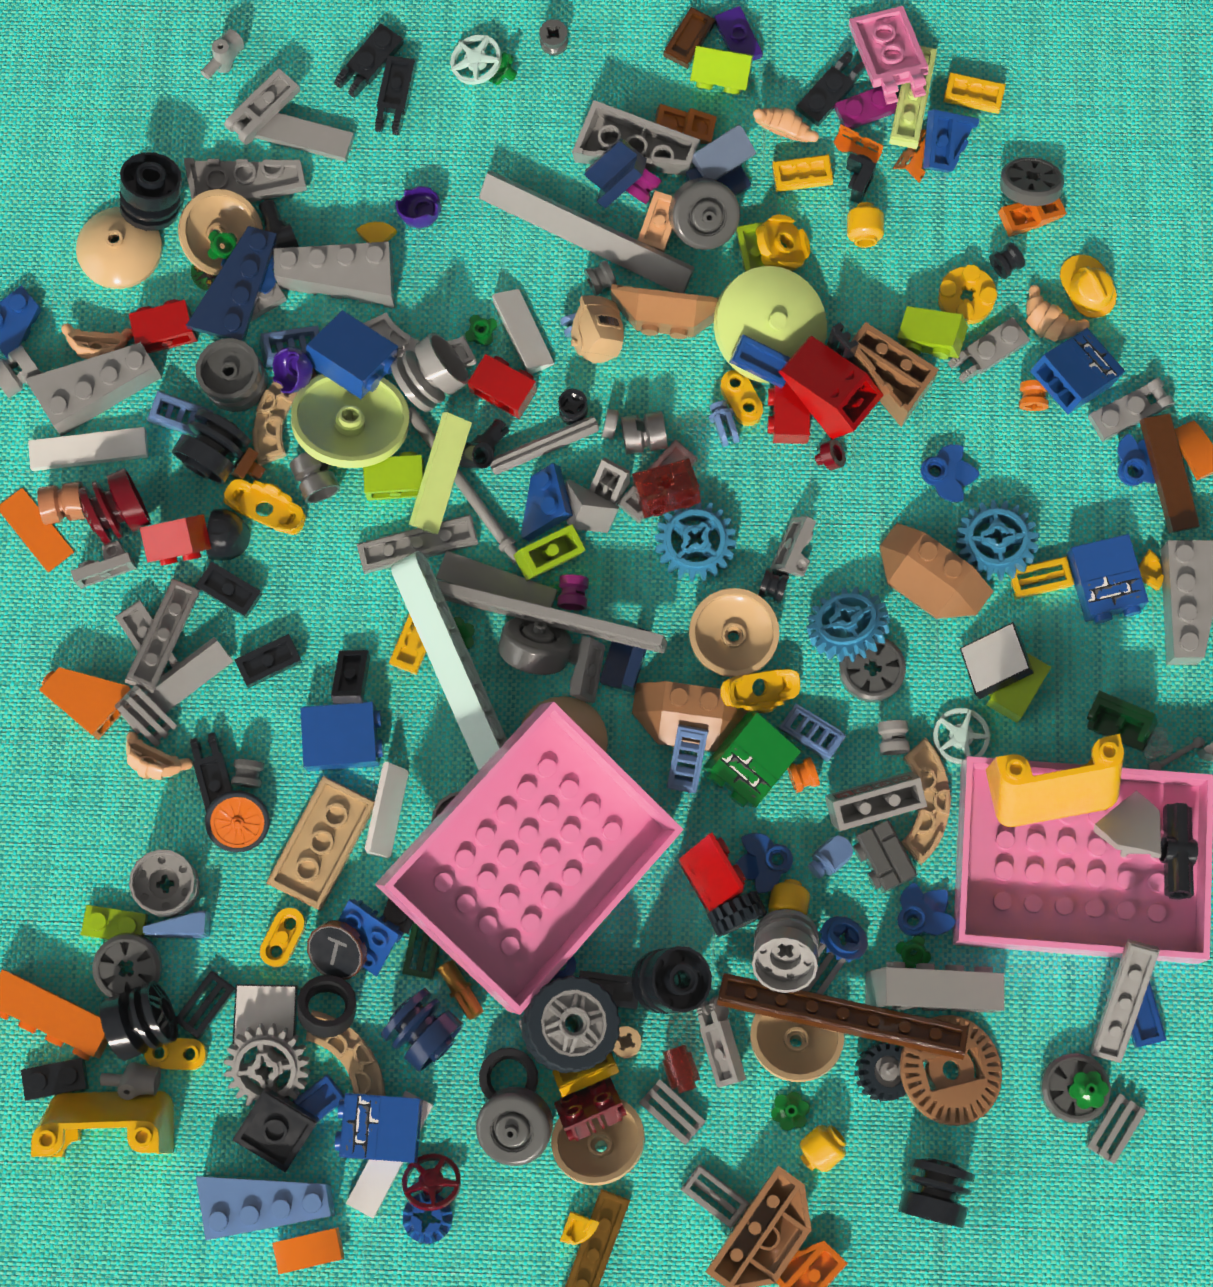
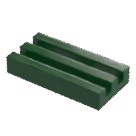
(410, 951)

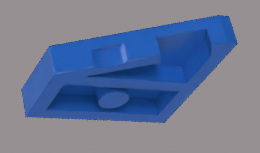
(546, 502)

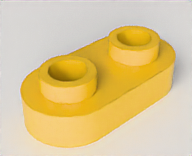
(740, 396)
(280, 936)
(174, 1055)

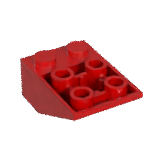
(830, 387)
(712, 873)

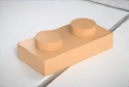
(656, 226)

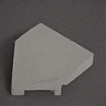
(1132, 827)

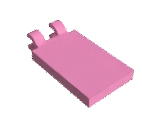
(890, 51)

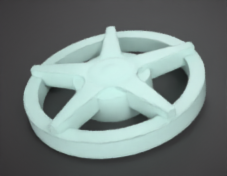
(476, 59)
(960, 734)

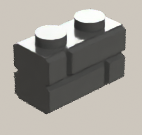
(884, 857)

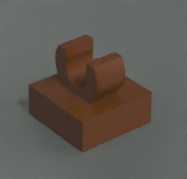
(246, 465)

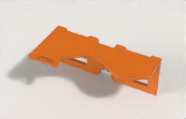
(847, 145)
(914, 167)

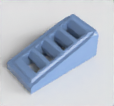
(278, 337)
(163, 398)
(828, 729)
(681, 782)
(186, 926)

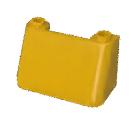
(1032, 799)
(146, 1117)

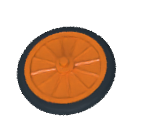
(237, 821)

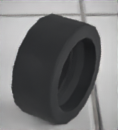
(323, 984)
(504, 1054)

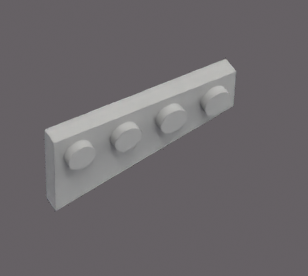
(249, 179)

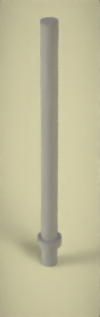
(506, 543)

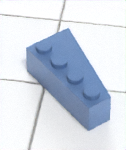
(252, 1205)

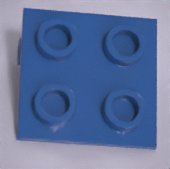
(376, 934)

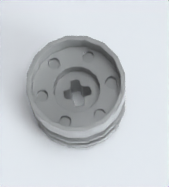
(429, 372)
(151, 872)
(785, 951)

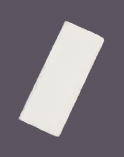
(522, 331)
(386, 810)

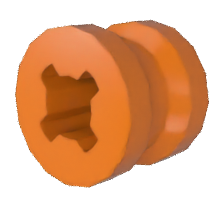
(1033, 396)
(803, 775)

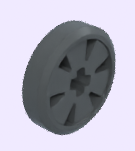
(1031, 181)
(884, 683)
(126, 947)
(1054, 1087)

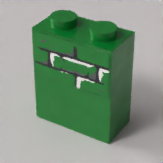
(751, 760)

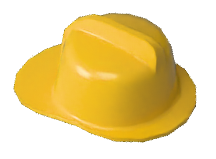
(1088, 286)

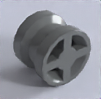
(553, 44)
(600, 277)
(247, 773)

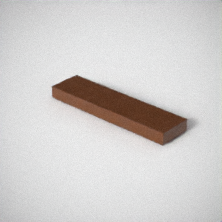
(1169, 473)

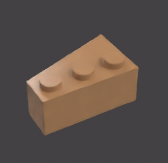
(894, 370)

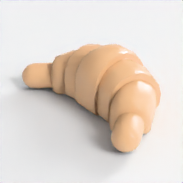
(785, 124)
(1049, 319)
(95, 343)
(151, 761)

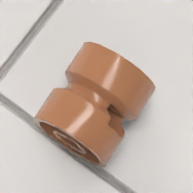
(60, 503)

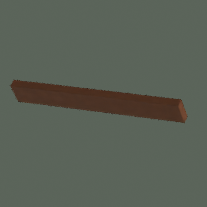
(845, 1017)

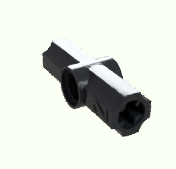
(1178, 851)

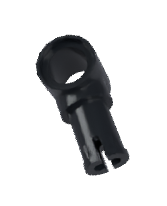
(276, 225)
(483, 446)

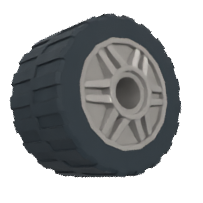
(594, 1017)

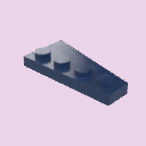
(235, 291)

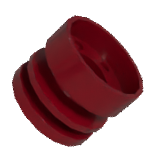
(114, 506)

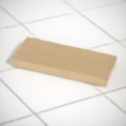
(321, 843)

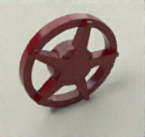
(431, 1182)

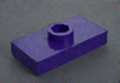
(737, 33)

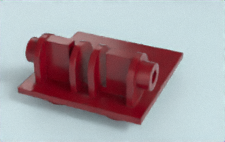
(588, 1104)

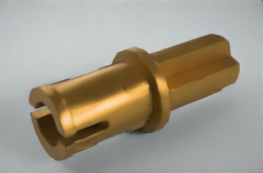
(460, 989)

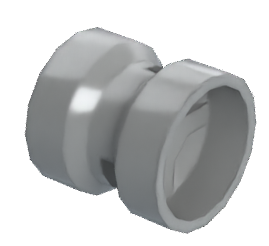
(893, 737)

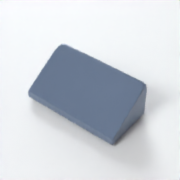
(724, 154)

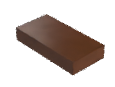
(690, 33)

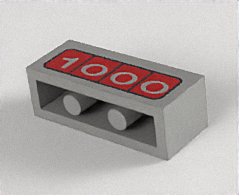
(875, 801)

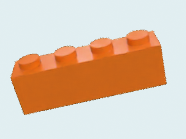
(52, 1015)

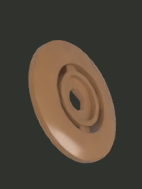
(959, 1099)

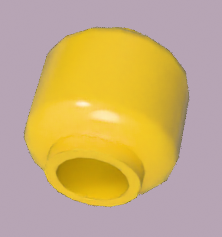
(865, 225)
(789, 895)
(823, 1148)

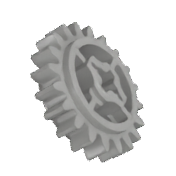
(265, 1044)

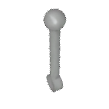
(1198, 742)

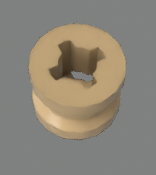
(628, 1044)

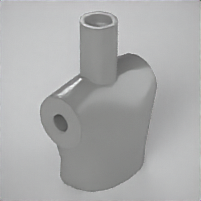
(224, 53)
(135, 1081)

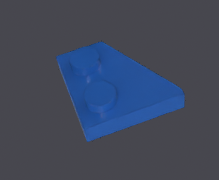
(946, 139)
(17, 315)

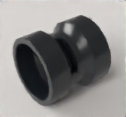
(572, 400)

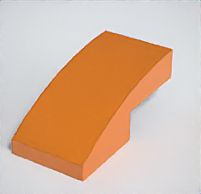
(692, 123)
(1023, 218)
(1196, 449)
(308, 1250)

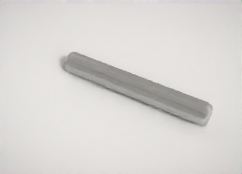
(544, 445)

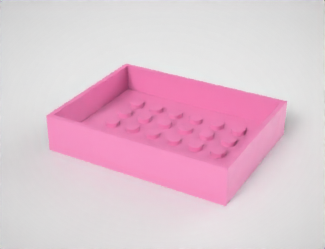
(530, 857)
(1069, 889)

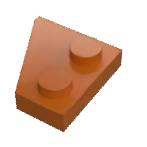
(813, 1267)

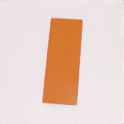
(41, 539)

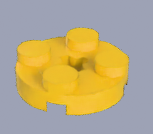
(773, 252)
(968, 279)

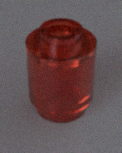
(680, 1069)

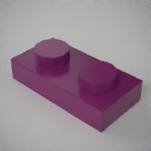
(864, 108)

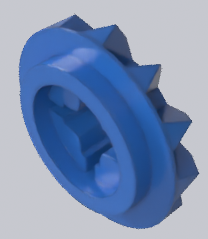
(854, 936)
(434, 1231)

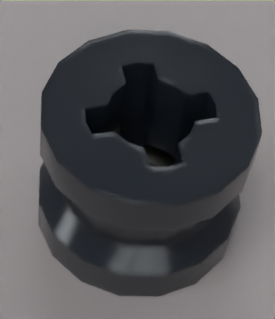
(1007, 260)
(773, 585)

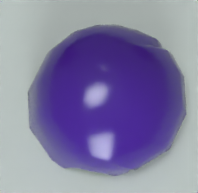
(419, 207)
(292, 369)

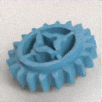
(1007, 536)
(678, 560)
(854, 624)

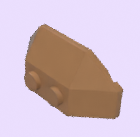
(664, 311)
(932, 574)
(667, 704)
(765, 1235)

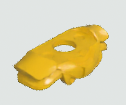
(246, 496)
(779, 687)

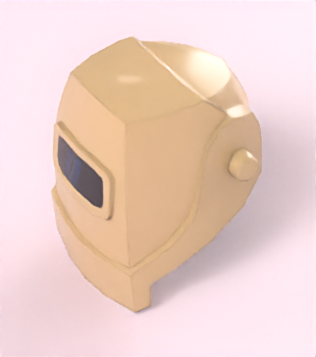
(597, 329)

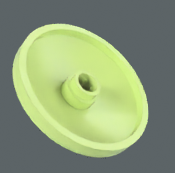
(770, 308)
(347, 429)

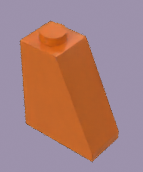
(85, 698)

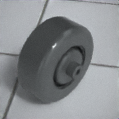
(704, 213)
(534, 646)
(514, 1126)

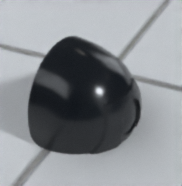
(227, 535)

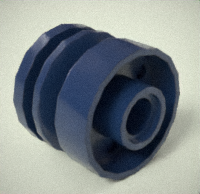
(428, 1035)

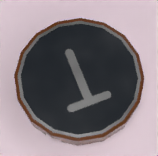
(336, 949)

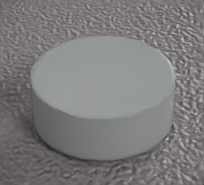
(610, 423)

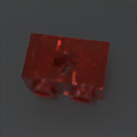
(666, 488)

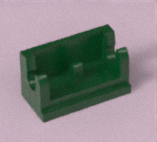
(1115, 716)

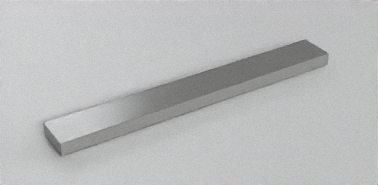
(586, 232)
(553, 617)

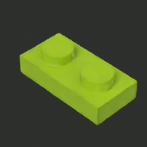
(748, 246)
(108, 922)

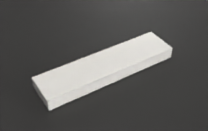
(88, 449)
(379, 1177)

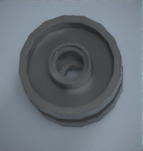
(231, 375)

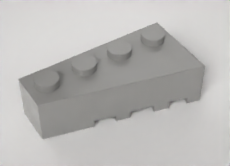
(662, 147)
(340, 270)
(92, 386)
(1187, 599)
(935, 989)

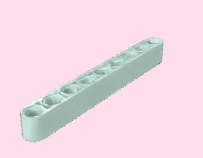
(449, 657)

